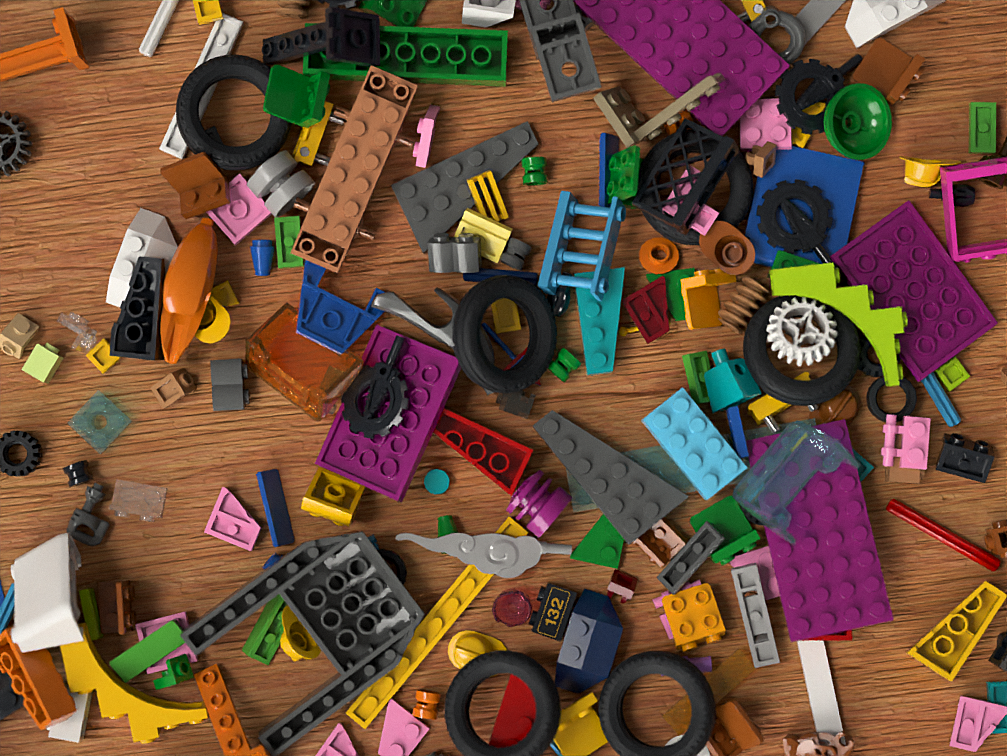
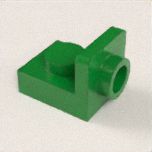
(178, 671)

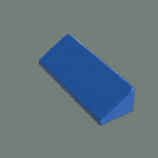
(607, 147)
(275, 507)

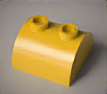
(333, 497)

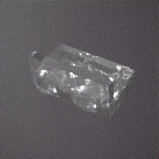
(86, 335)
(138, 499)

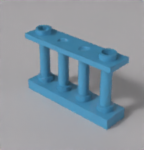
(563, 231)

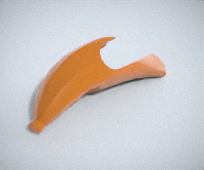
(188, 289)

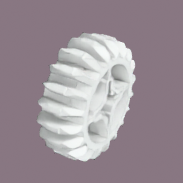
(791, 327)

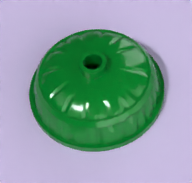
(867, 121)

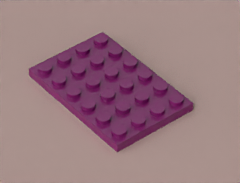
(913, 271)
(391, 461)

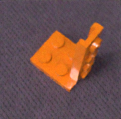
(46, 52)
(224, 714)

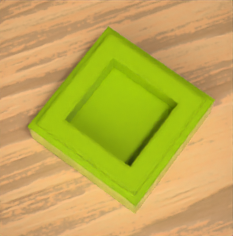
(951, 373)

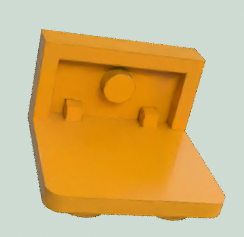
(702, 299)
(693, 617)

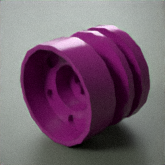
(538, 503)

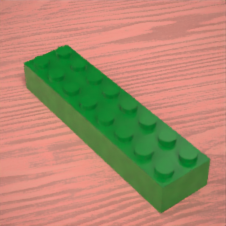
(428, 57)

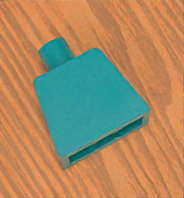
(729, 382)

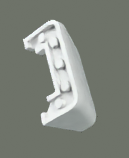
(47, 595)

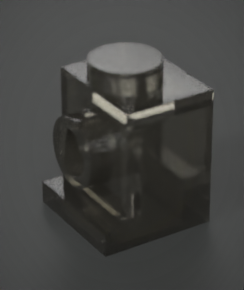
(516, 403)

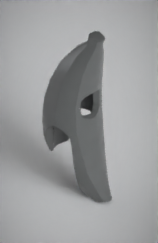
(396, 306)

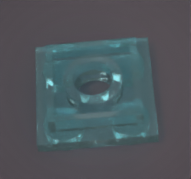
(84, 419)

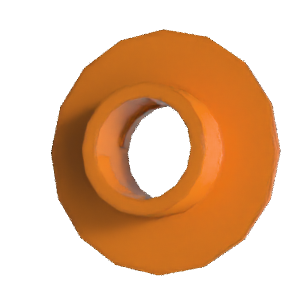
(658, 266)

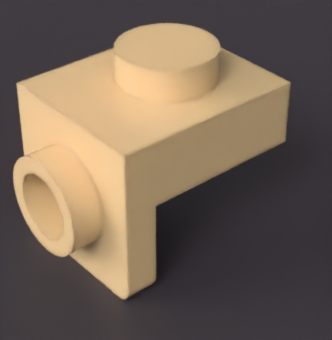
(17, 335)

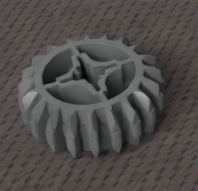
(10, 140)

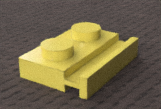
(492, 233)

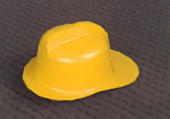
(924, 171)
(214, 323)
(296, 639)
(470, 644)

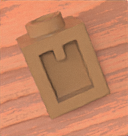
(173, 387)

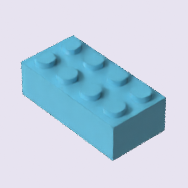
(694, 444)

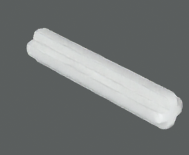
(157, 27)

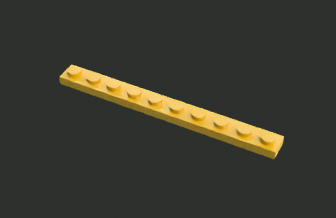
(426, 635)

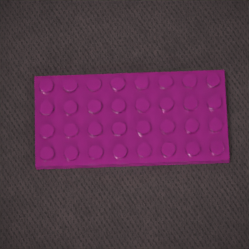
(686, 43)
(833, 570)

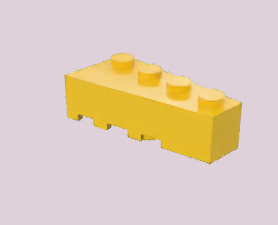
(956, 635)

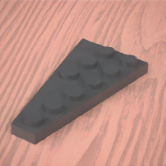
(440, 194)
(617, 485)

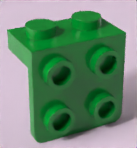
(397, 12)
(296, 96)
(624, 175)
(733, 526)

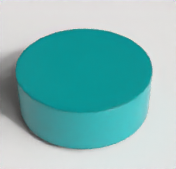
(436, 481)

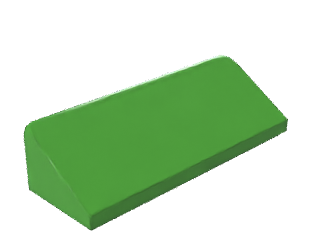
(267, 632)
(148, 651)

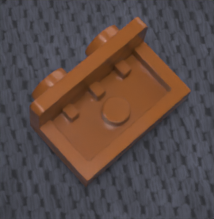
(661, 542)

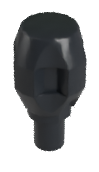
(962, 194)
(561, 299)

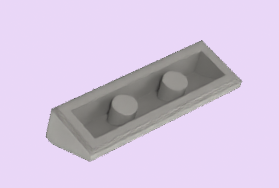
(816, 14)

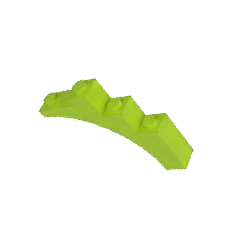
(854, 302)

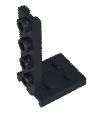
(344, 35)

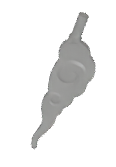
(491, 551)

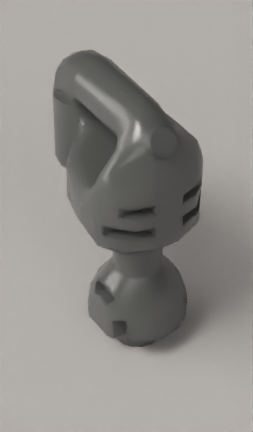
(84, 516)

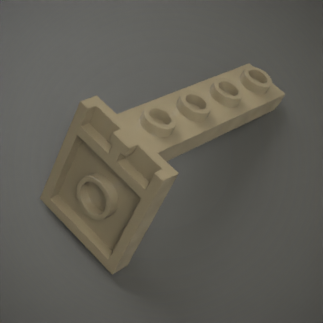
(630, 122)

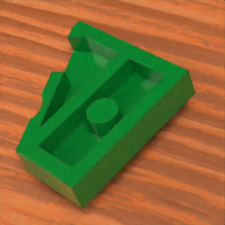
(600, 545)

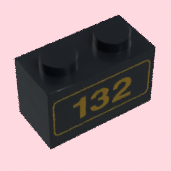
(553, 611)

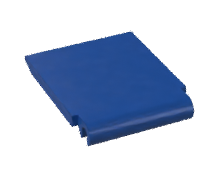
(832, 174)

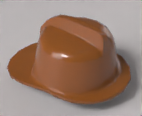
(727, 248)
(843, 406)

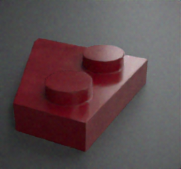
(649, 310)

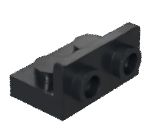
(965, 457)

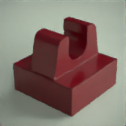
(622, 584)

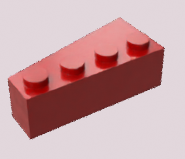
(488, 451)
(514, 715)

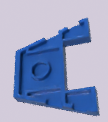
(329, 318)

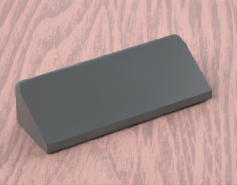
(691, 557)

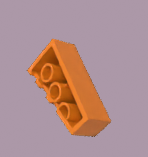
(37, 681)

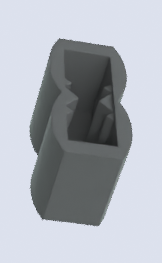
(454, 253)
(228, 384)

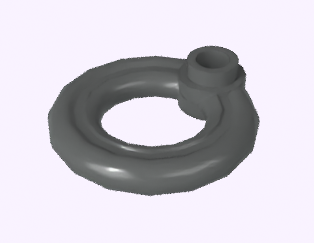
(790, 23)

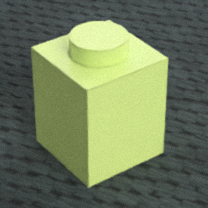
(43, 362)

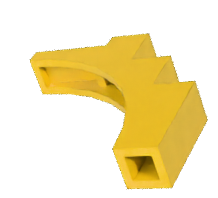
(146, 713)

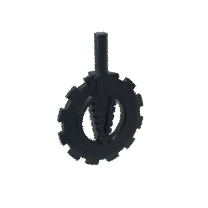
(825, 85)
(807, 234)
(383, 381)

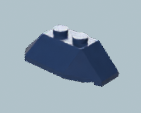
(588, 643)

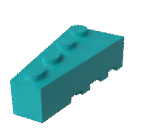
(600, 322)

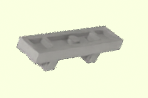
(755, 615)

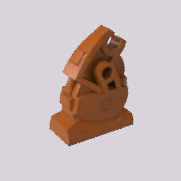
(811, 745)

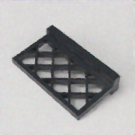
(700, 190)

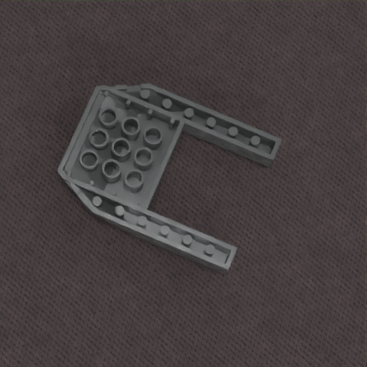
(348, 607)

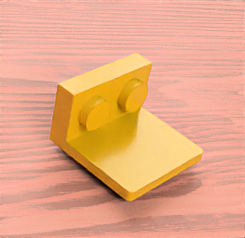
(580, 728)

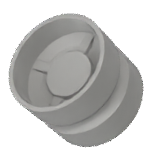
(275, 178)

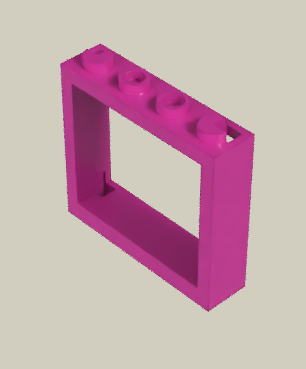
(964, 171)

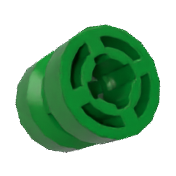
(534, 171)
(567, 361)

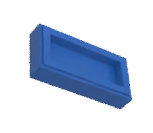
(737, 432)

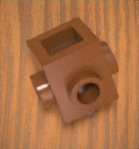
(992, 538)

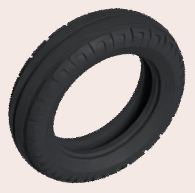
(197, 138)
(740, 188)
(541, 334)
(798, 391)
(680, 670)
(473, 674)

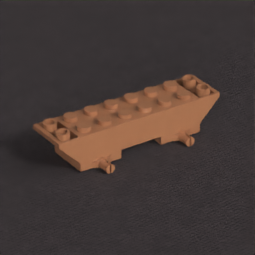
(354, 169)

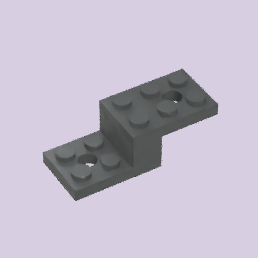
(559, 40)

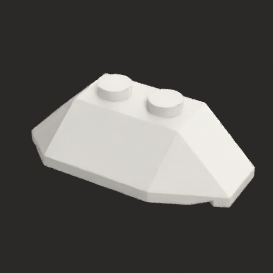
(876, 17)
(145, 237)

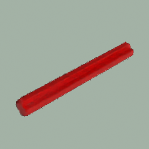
(943, 535)

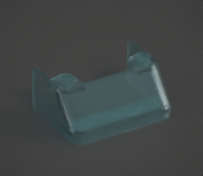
(785, 471)

